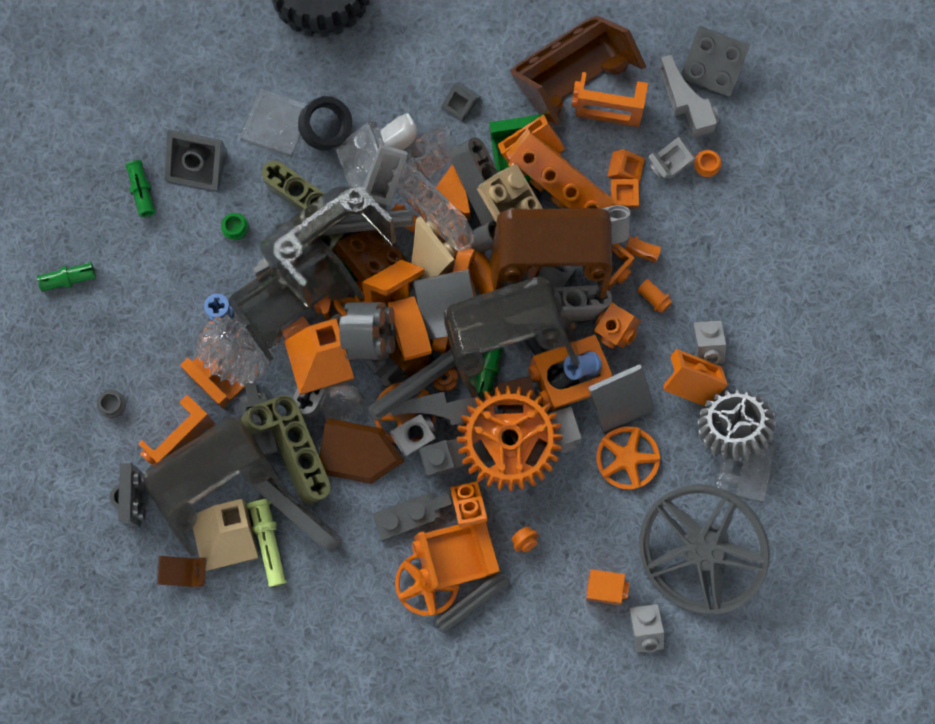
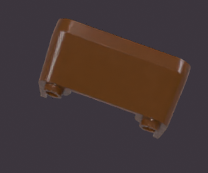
(587, 48)
(552, 240)

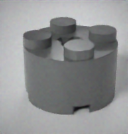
(367, 330)

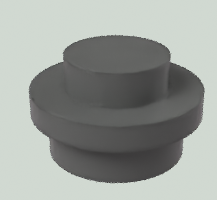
(111, 403)

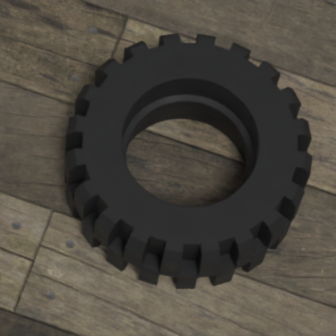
(320, 15)

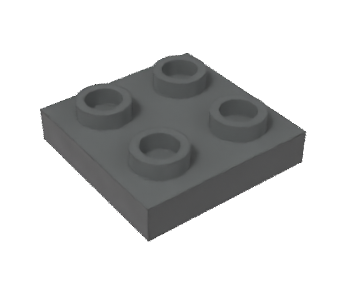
(715, 60)
(128, 492)

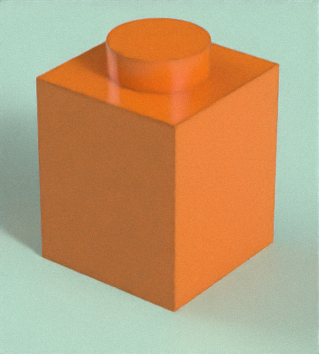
(606, 587)

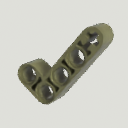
(292, 181)
(289, 450)

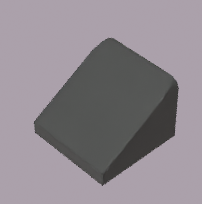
(460, 101)

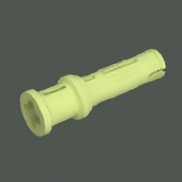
(264, 529)

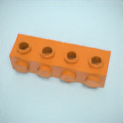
(555, 174)

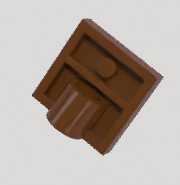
(367, 253)

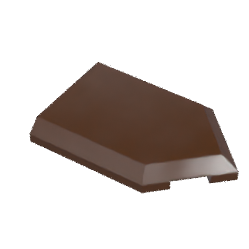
(357, 451)

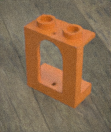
(586, 97)
(561, 397)

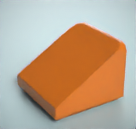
(625, 165)

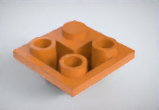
(318, 357)

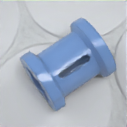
(212, 304)
(589, 365)

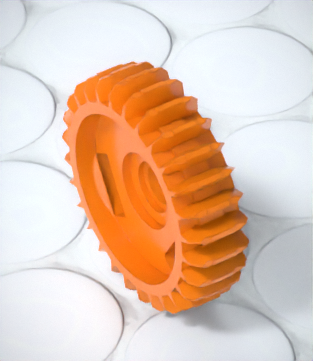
(509, 460)

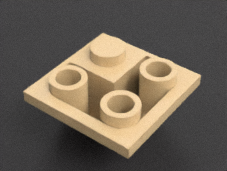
(507, 191)
(430, 252)
(225, 535)

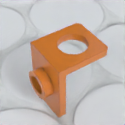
(624, 272)

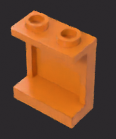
(183, 434)
(455, 556)

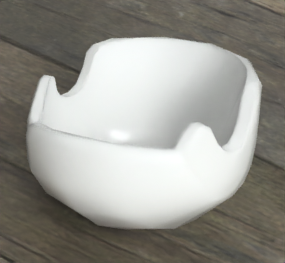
(400, 132)

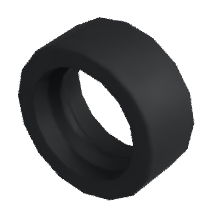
(339, 109)

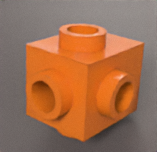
(616, 327)

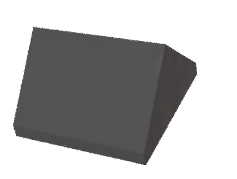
(194, 160)

